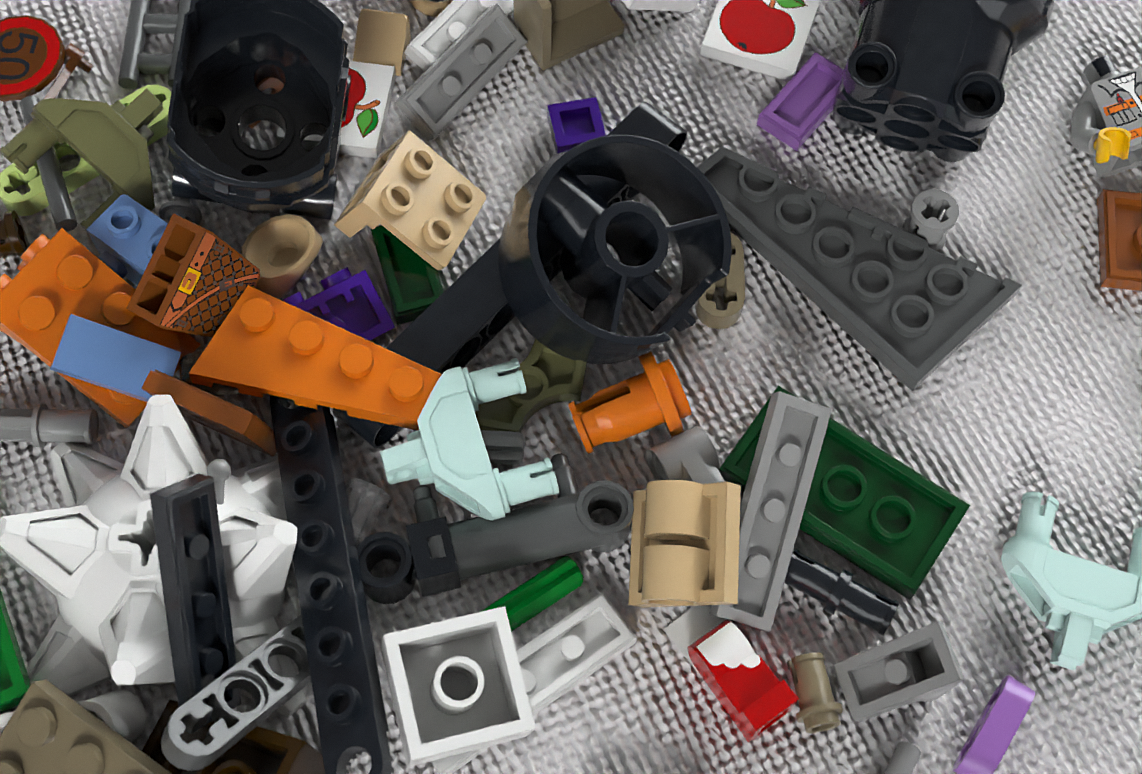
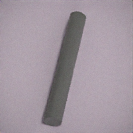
(52, 178)

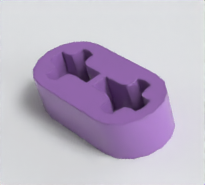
(995, 728)

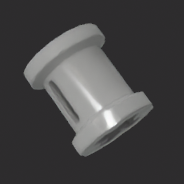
(926, 215)

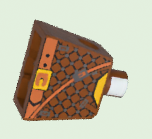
(191, 280)

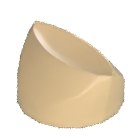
(282, 251)

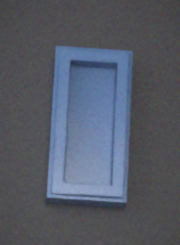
(110, 357)

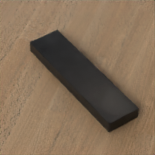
(194, 586)

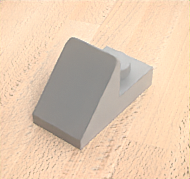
(899, 672)

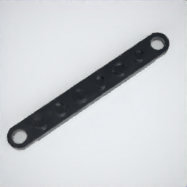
(330, 590)

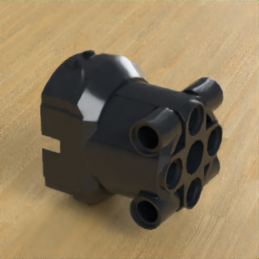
(933, 70)
(217, 72)

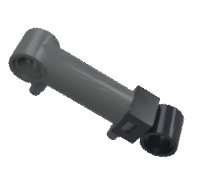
(474, 547)

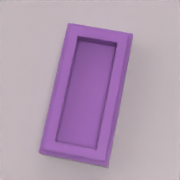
(802, 102)

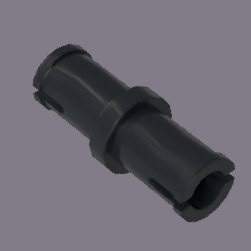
(840, 592)

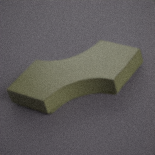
(547, 380)

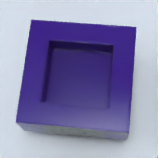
(574, 123)

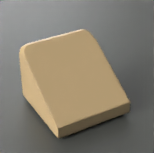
(382, 38)

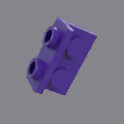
(347, 303)

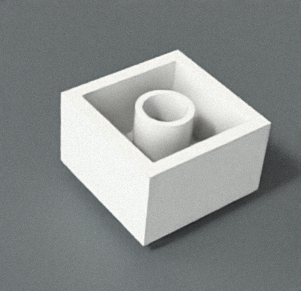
(456, 686)

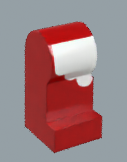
(741, 680)

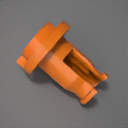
(633, 405)

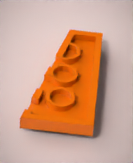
(300, 357)

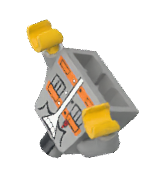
(1109, 118)

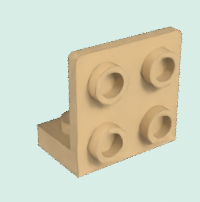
(416, 200)

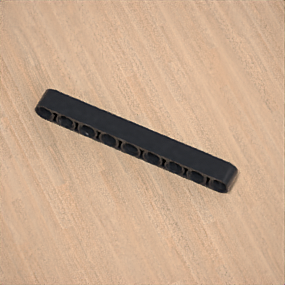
(476, 304)

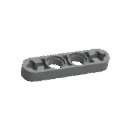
(230, 726)

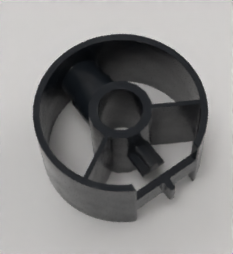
(635, 232)

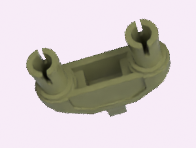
(104, 135)

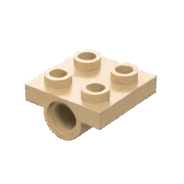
(685, 544)

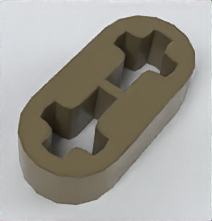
(733, 293)

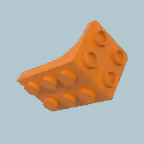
(67, 279)

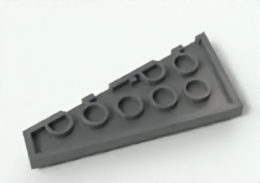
(861, 271)

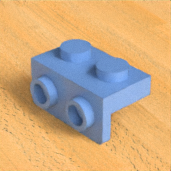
(126, 237)

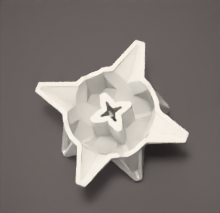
(106, 564)

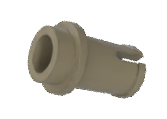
(814, 693)

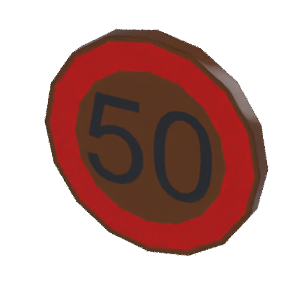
(28, 56)

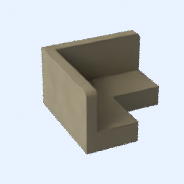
(565, 27)

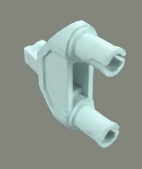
(452, 449)
(1066, 591)

